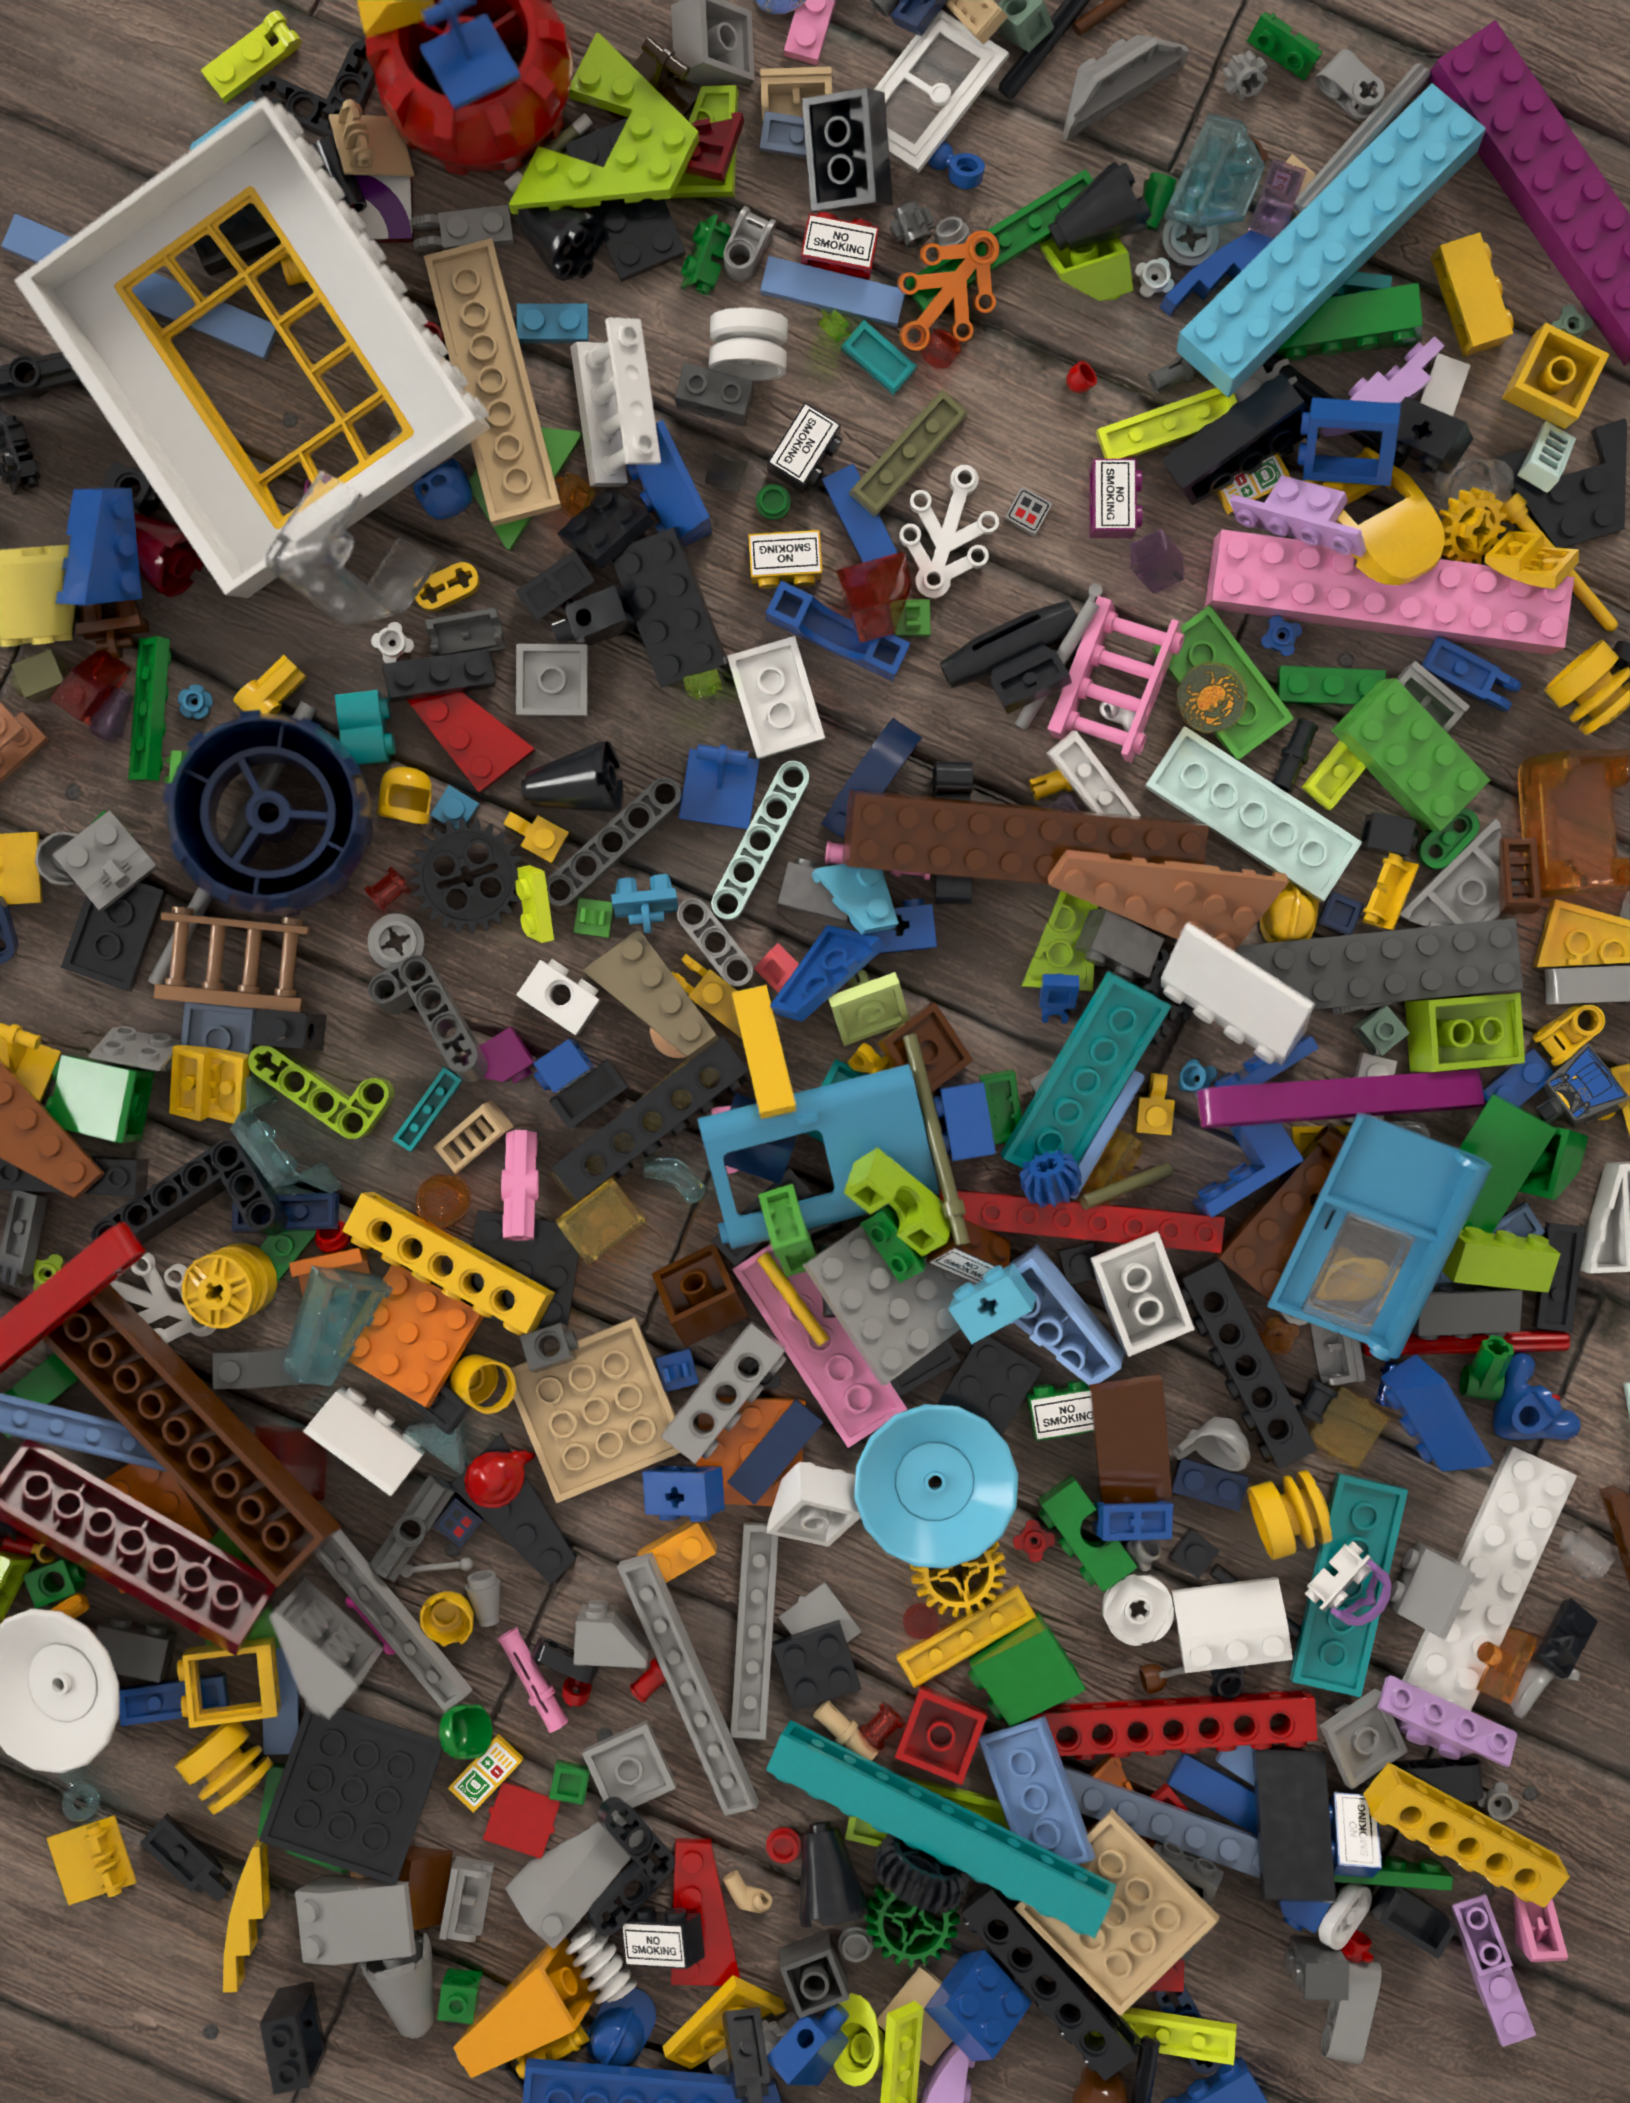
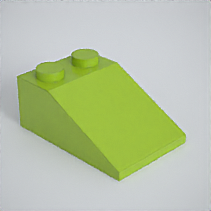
(1464, 1032)

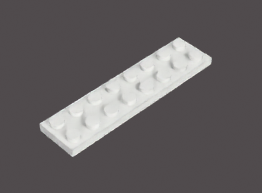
(1503, 1555)

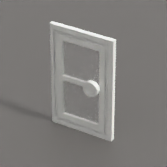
(935, 87)

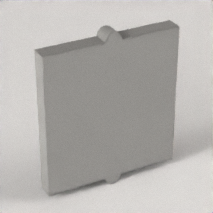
(816, 1609)

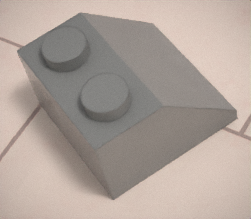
(714, 41)
(1430, 1589)
(608, 1638)

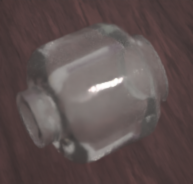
(1586, 1553)

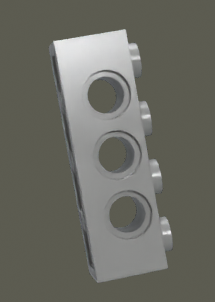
(683, 1432)

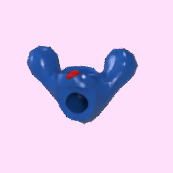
(1529, 1410)

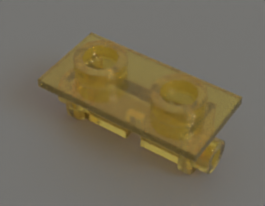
(1120, 1151)

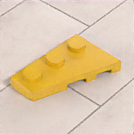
(1582, 937)

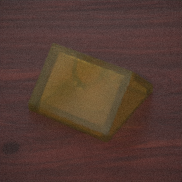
(601, 1221)

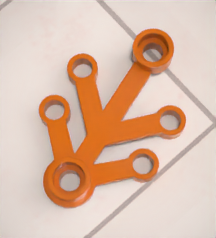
(952, 286)

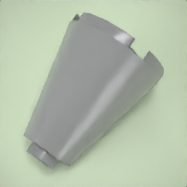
(405, 1988)

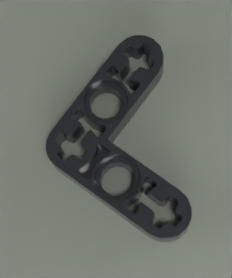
(334, 100)
(639, 1869)

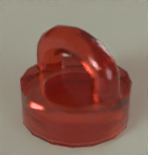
(944, 347)

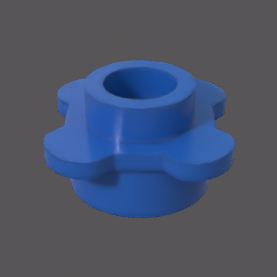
(1272, 641)

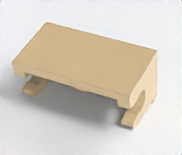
(785, 87)

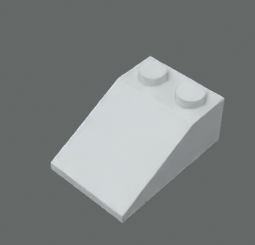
(1141, 1294)

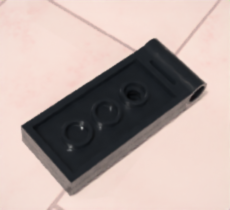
(250, 231)

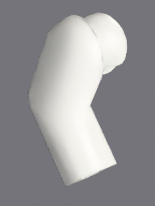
(1117, 715)

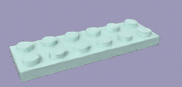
(1253, 814)

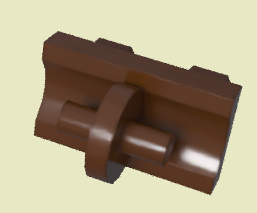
(96, 626)

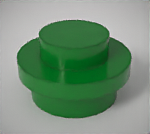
(773, 502)

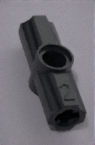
(50, 373)

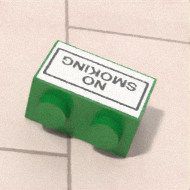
(1060, 1410)

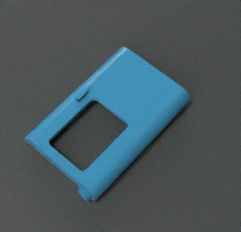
(853, 1121)

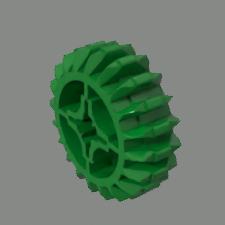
(904, 1947)

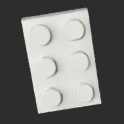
(776, 697)

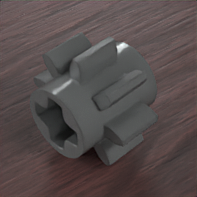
(912, 224)

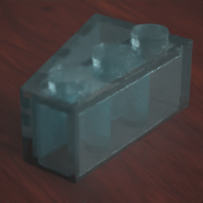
(329, 1322)

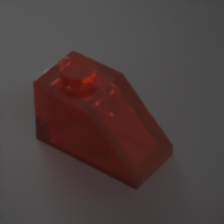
(90, 685)

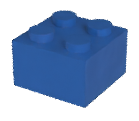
(965, 1120)
(978, 2005)

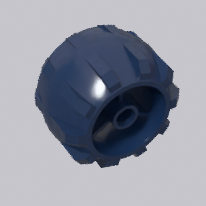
(234, 749)

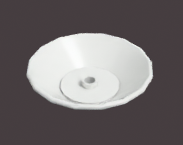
(41, 1718)

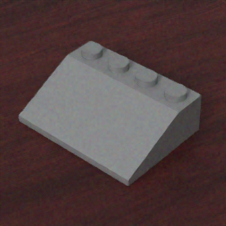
(323, 1648)

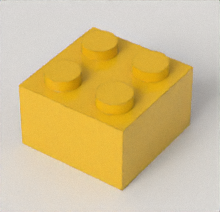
(1555, 376)

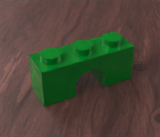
(1066, 1509)

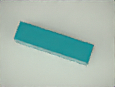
(428, 1109)

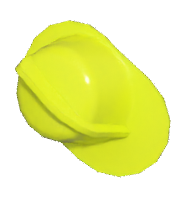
(865, 2045)

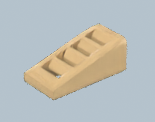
(489, 1120)

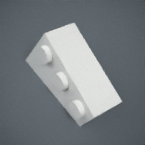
(1608, 1230)

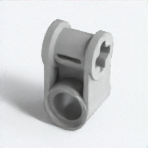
(1349, 82)
(750, 239)

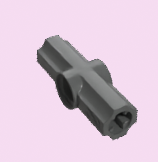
(401, 1545)

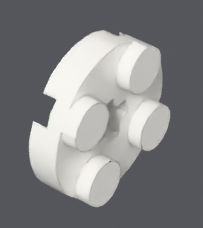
(1141, 1628)

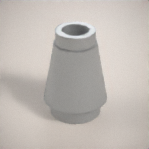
(484, 1595)

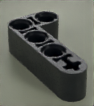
(953, 781)

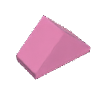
(1538, 1931)

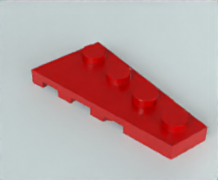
(472, 737)
(699, 1891)

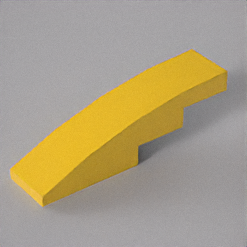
(249, 1904)

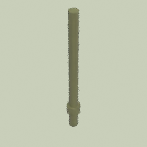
(953, 1207)

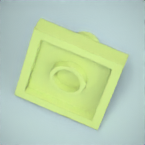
(868, 1007)

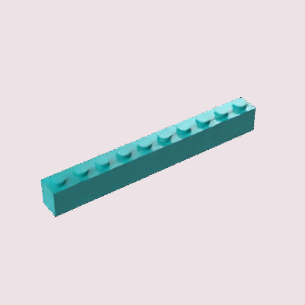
(942, 1829)

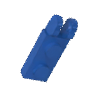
(1468, 673)

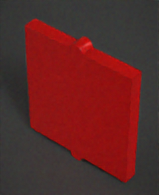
(521, 1819)

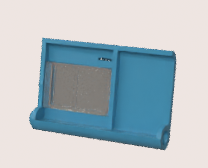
(1389, 1236)

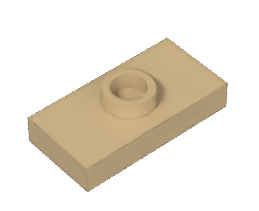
(978, 16)

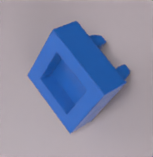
(677, 1369)

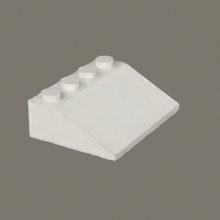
(1235, 995)

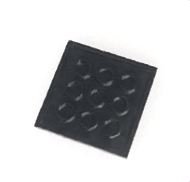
(353, 1793)

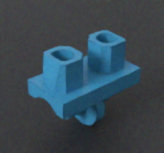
(644, 905)

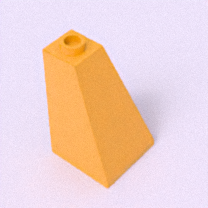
(529, 2013)

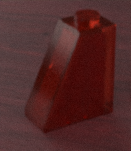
(875, 594)

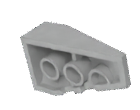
(567, 1880)

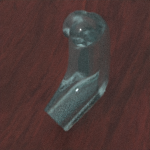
(678, 1175)

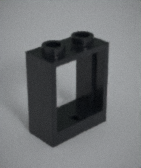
(289, 2044)

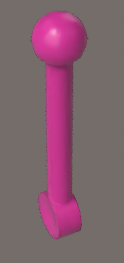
(350, 1604)

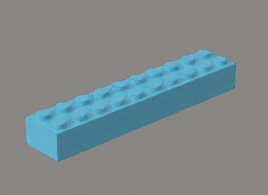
(1330, 240)

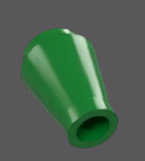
(1158, 194)

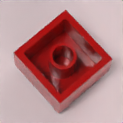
(941, 1734)

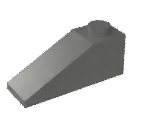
(250, 1368)

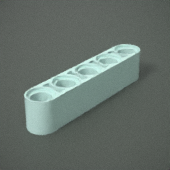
(761, 823)

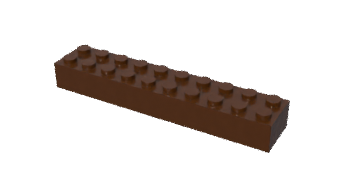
(1000, 838)
(193, 1435)

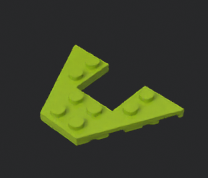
(645, 158)

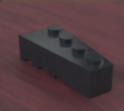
(1239, 440)

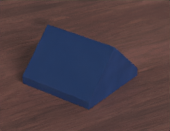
(762, 1160)

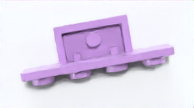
(1302, 512)
(1445, 1725)

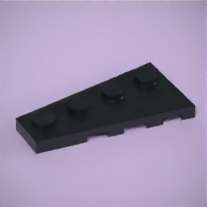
(526, 1524)

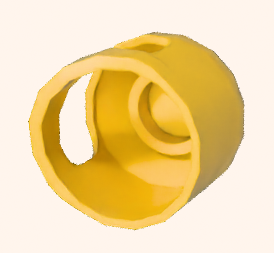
(405, 795)
(477, 1389)

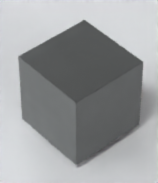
(814, 1973)

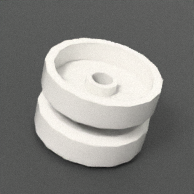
(748, 343)

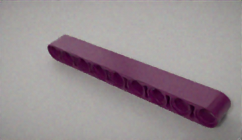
(1339, 1098)

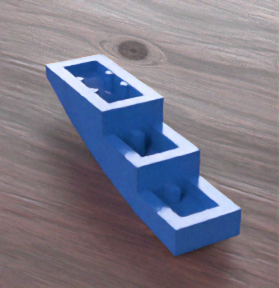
(1208, 274)

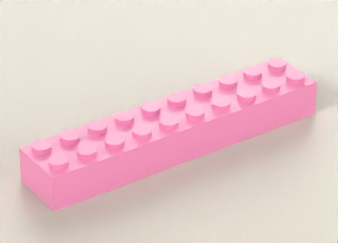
(1325, 587)

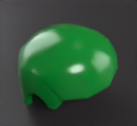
(465, 1731)

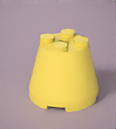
(29, 596)

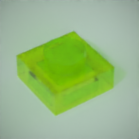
(702, 684)

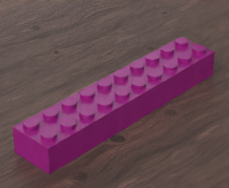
(1545, 175)

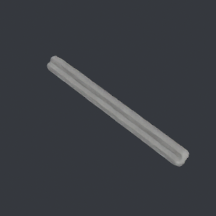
(1365, 134)

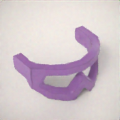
(1346, 1615)

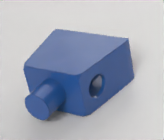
(810, 2047)

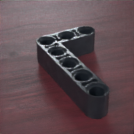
(192, 1196)

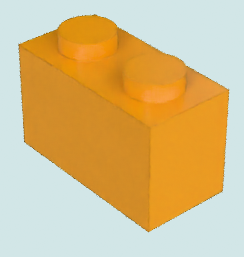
(681, 1549)

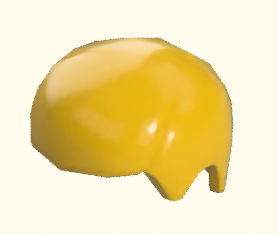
(447, 1618)

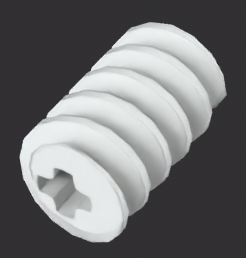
(601, 1964)

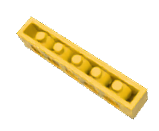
(530, 1297)
(1465, 1835)

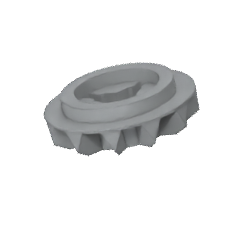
(1180, 251)
(381, 935)

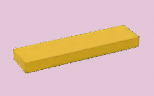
(764, 1052)
(965, 1636)

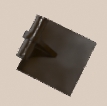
(658, 68)

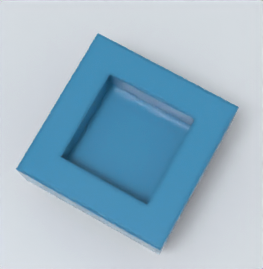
(454, 806)

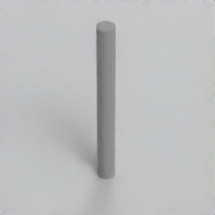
(1064, 652)

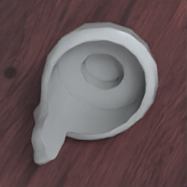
(1219, 1443)
(1532, 1684)

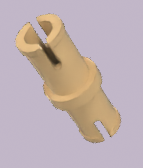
(844, 1730)

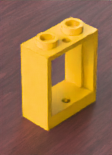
(268, 1679)

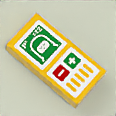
(1254, 485)
(485, 1773)

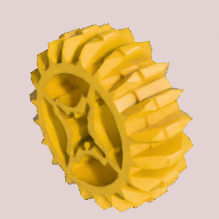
(965, 1597)

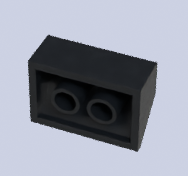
(847, 150)

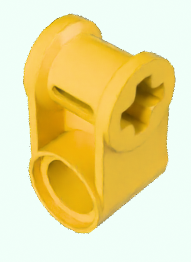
(1563, 1035)

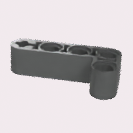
(438, 1020)

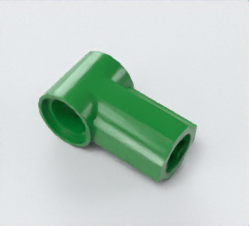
(1486, 1374)

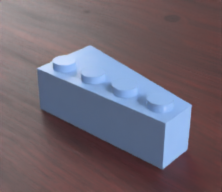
(1065, 1322)

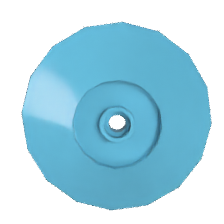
(942, 1522)

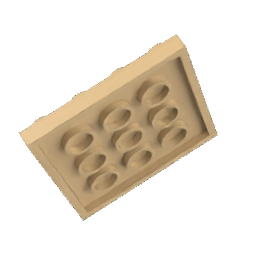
(596, 1412)
(1146, 1926)

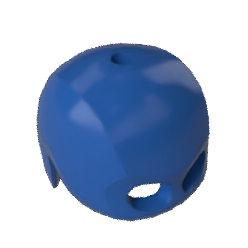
(446, 490)

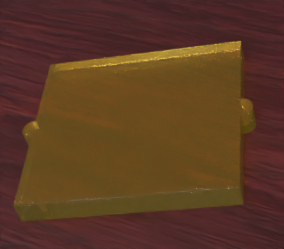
(1349, 1427)

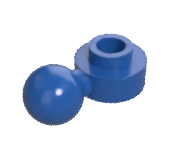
(964, 169)

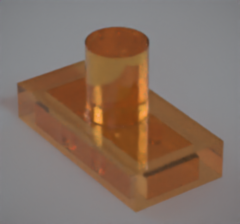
(1505, 1664)

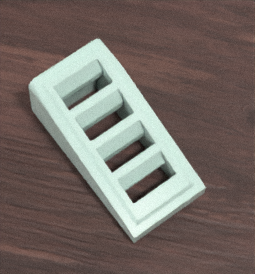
(1537, 471)

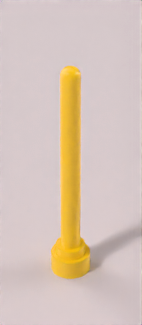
(1517, 514)

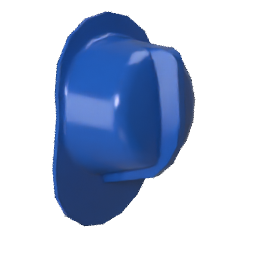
(621, 2029)

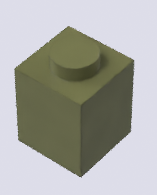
(39, 675)

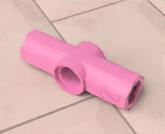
(520, 1185)

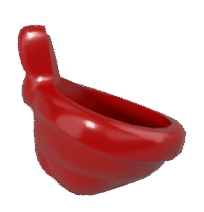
(496, 1477)

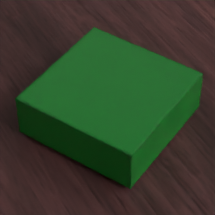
(570, 1782)

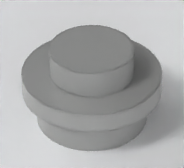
(951, 231)
(855, 1944)

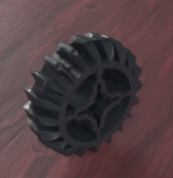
(918, 1876)

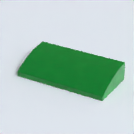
(1512, 1145)

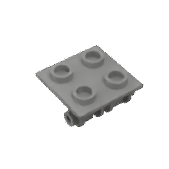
(136, 1049)

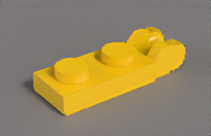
(711, 994)

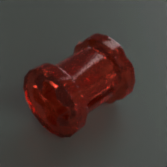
(387, 889)
(882, 1726)

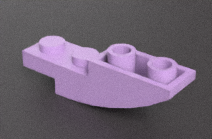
(1396, 383)
(1492, 1970)
(949, 2078)

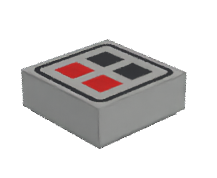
(1028, 511)

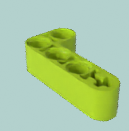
(315, 1086)

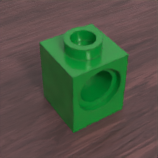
(41, 1584)
(459, 1996)

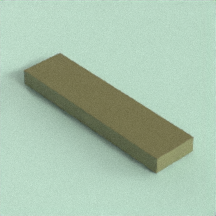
(908, 453)

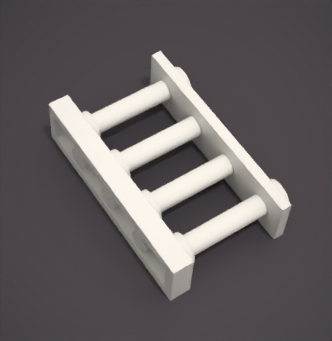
(598, 404)

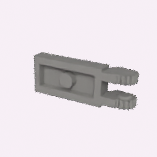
(464, 228)

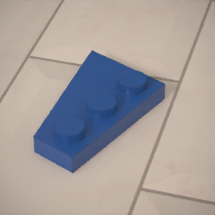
(824, 970)

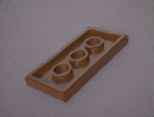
(1131, 1440)

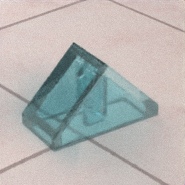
(448, 1448)

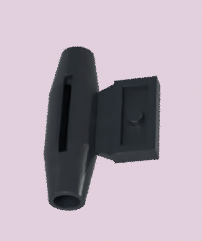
(1016, 657)

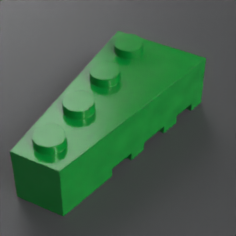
(1359, 323)

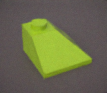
(1096, 269)

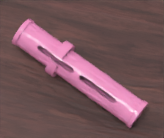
(533, 1680)

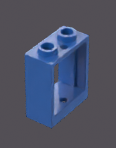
(1350, 415)

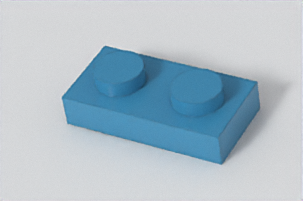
(553, 323)

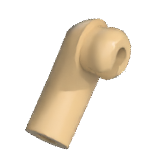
(747, 1897)

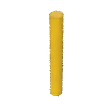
(792, 1298)

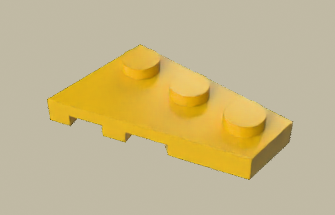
(704, 2031)

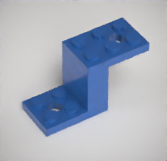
(1265, 1145)

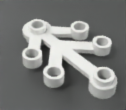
(946, 537)
(159, 1301)

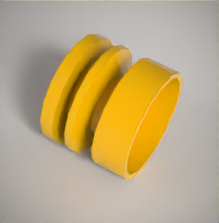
(1592, 687)
(247, 1283)
(1291, 1514)
(224, 1766)

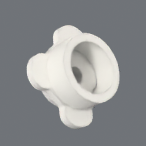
(1156, 267)
(392, 632)

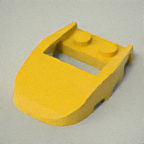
(1401, 539)

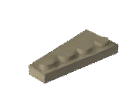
(646, 986)

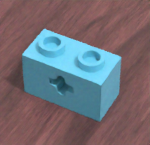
(983, 1318)

